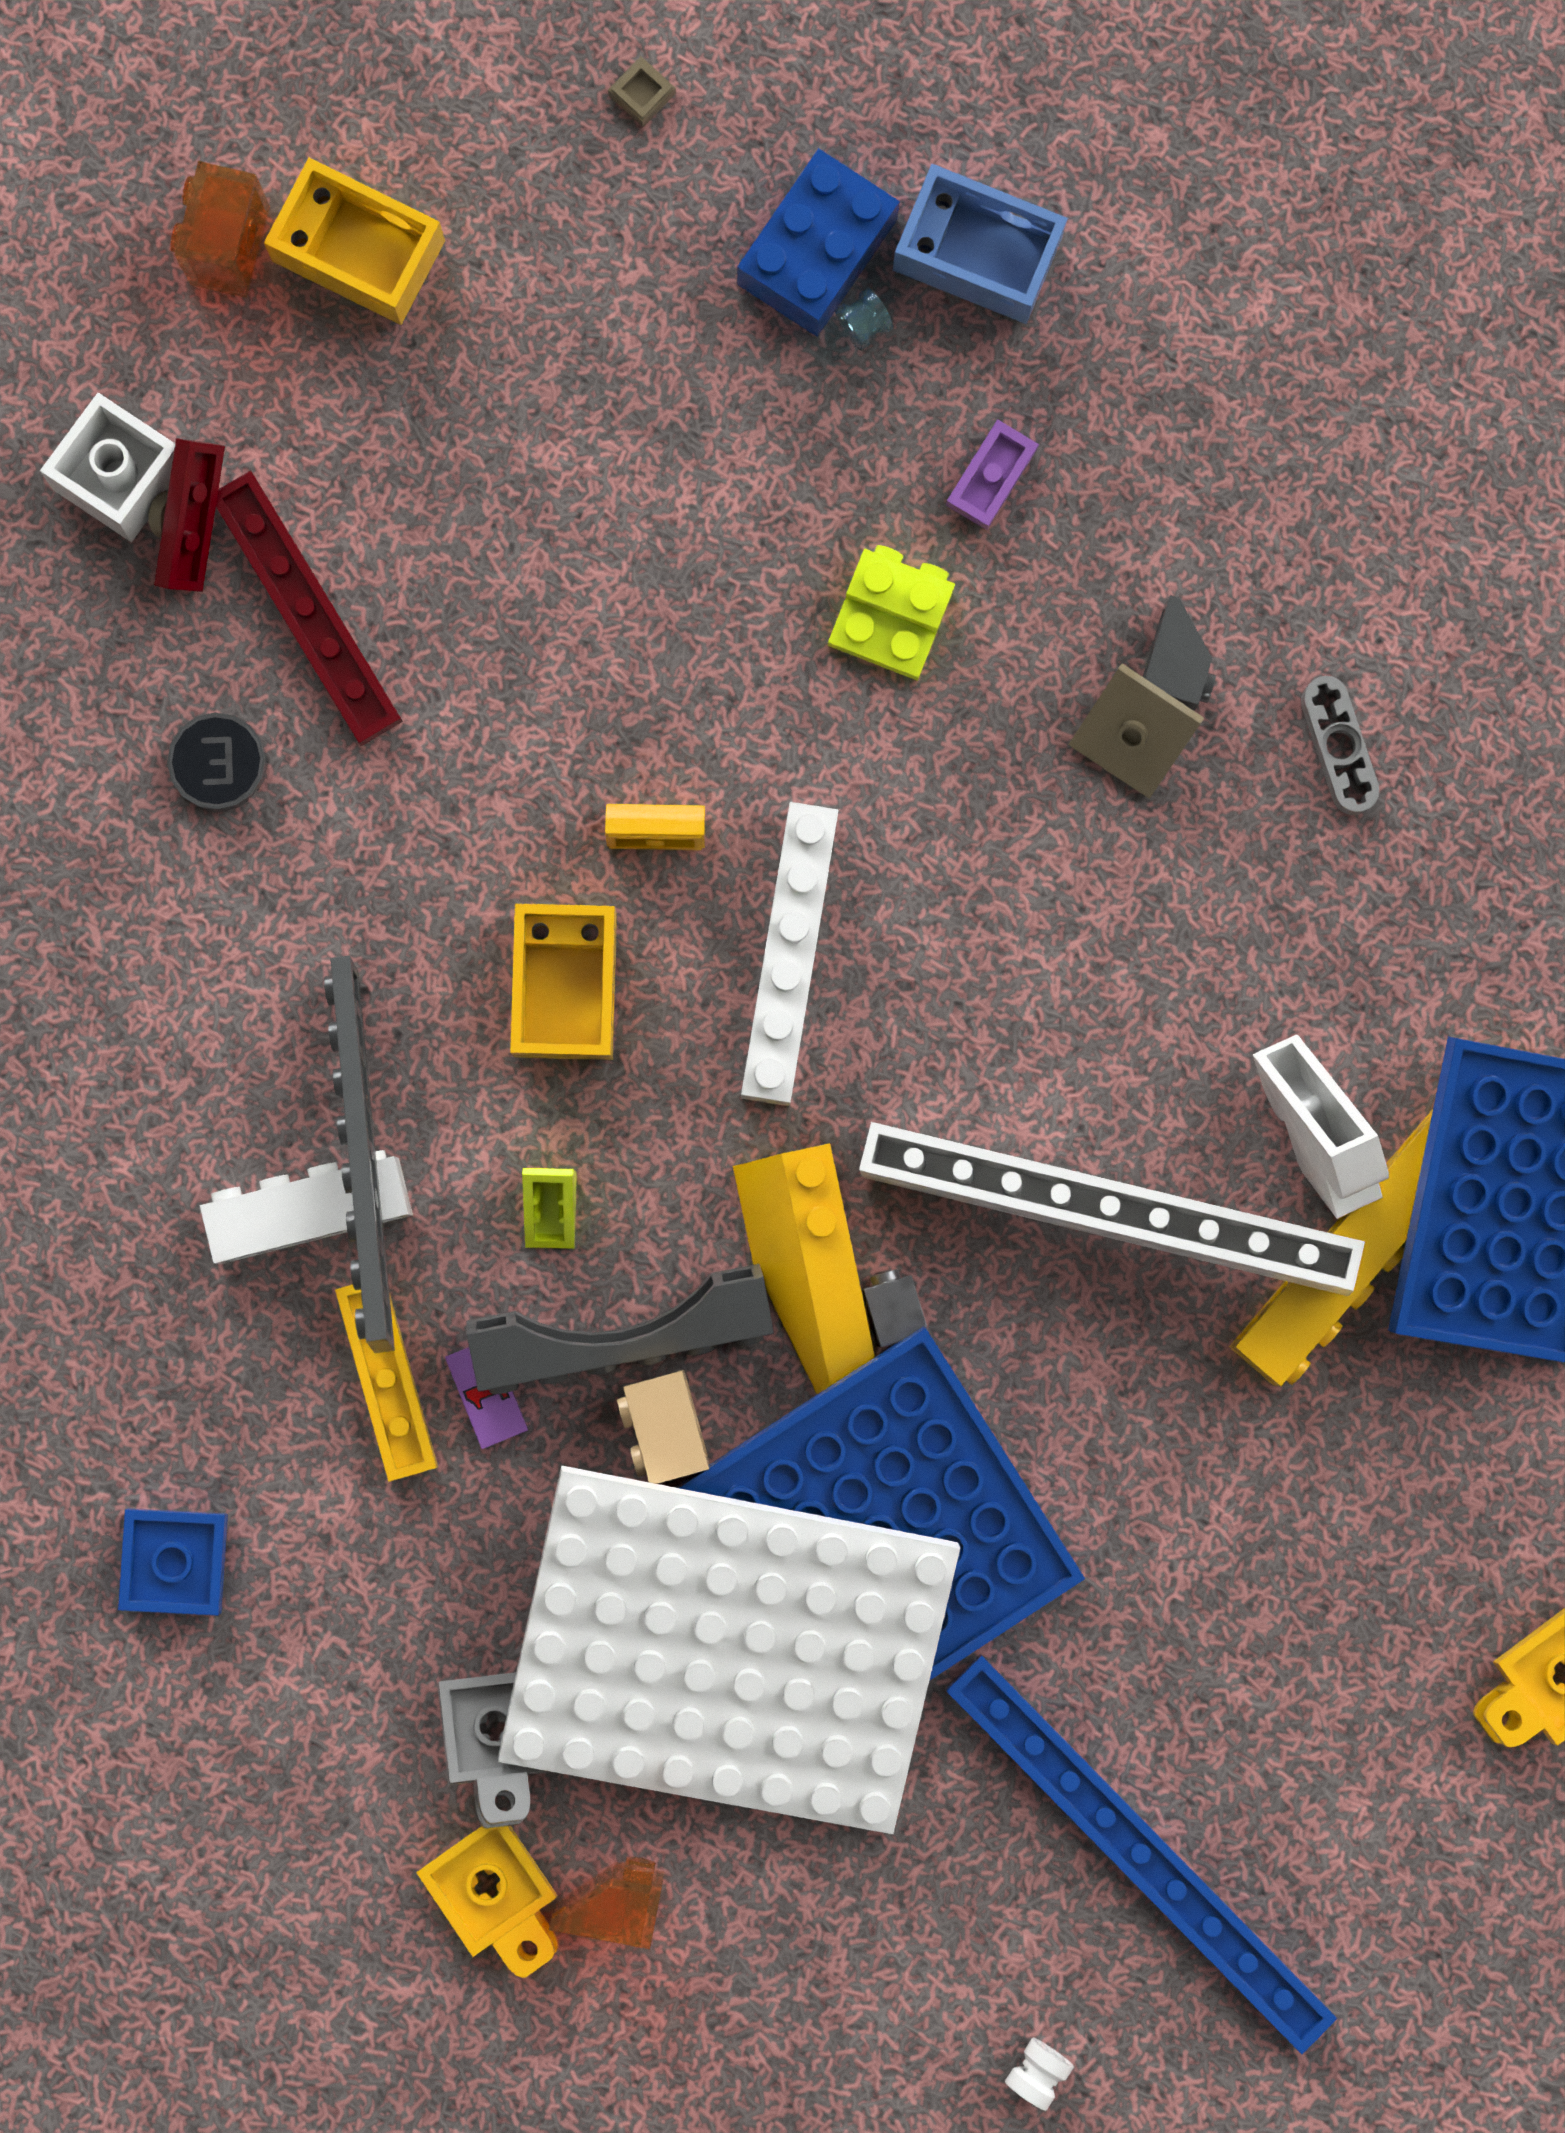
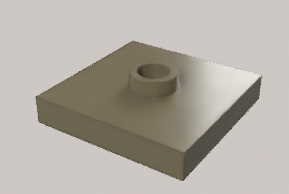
(1136, 731)

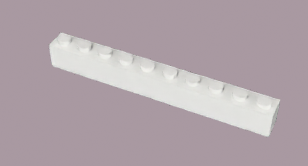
(1112, 1209)

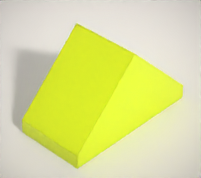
(549, 1207)

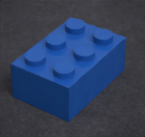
(817, 242)

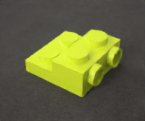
(892, 611)

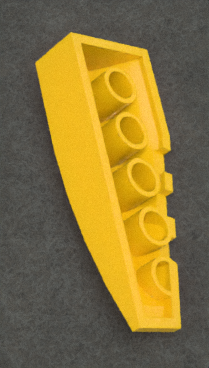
(807, 1259)

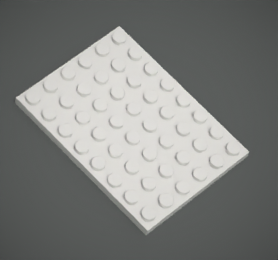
(727, 1650)

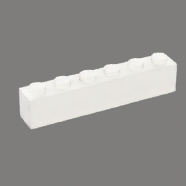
(789, 954)

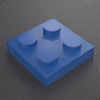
(173, 1561)

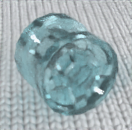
(864, 318)

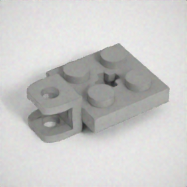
(473, 1756)

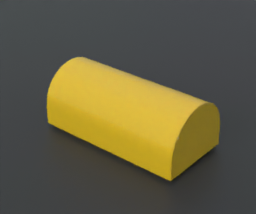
(655, 826)

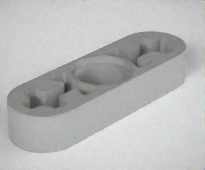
(1361, 776)

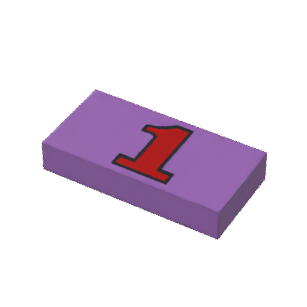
(491, 1415)

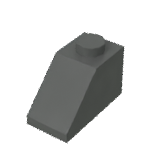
(1179, 657)

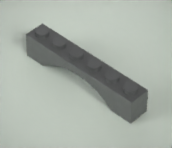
(520, 1350)

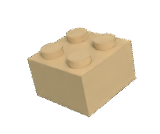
(664, 1427)

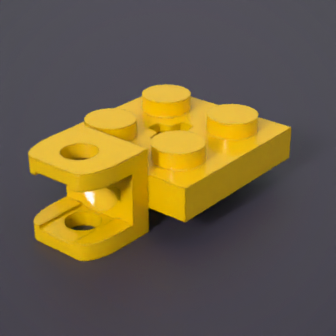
(1530, 1691)
(500, 1919)

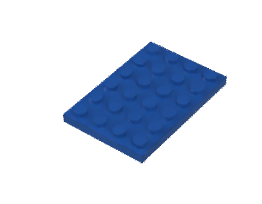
(1490, 1207)

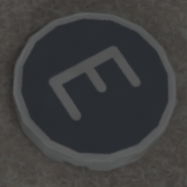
(217, 762)

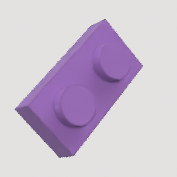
(992, 474)

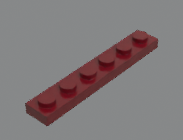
(306, 608)

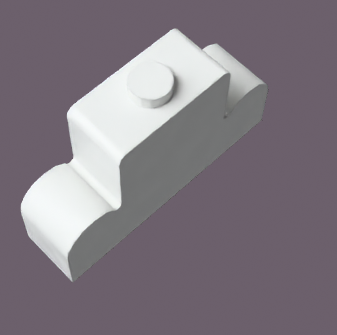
(1327, 1132)

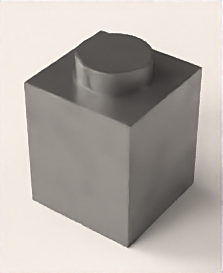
(893, 1307)

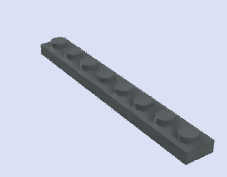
(361, 1172)

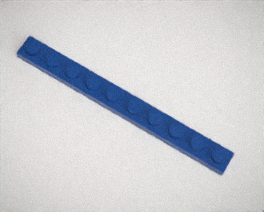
(1141, 1854)

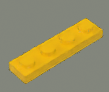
(389, 1396)

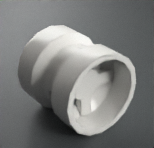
(1041, 2071)

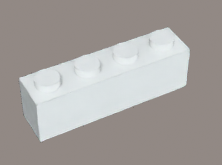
(295, 1211)

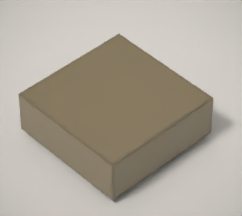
(642, 91)

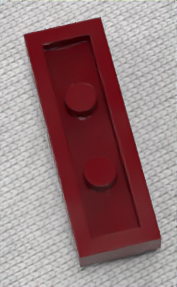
(189, 515)

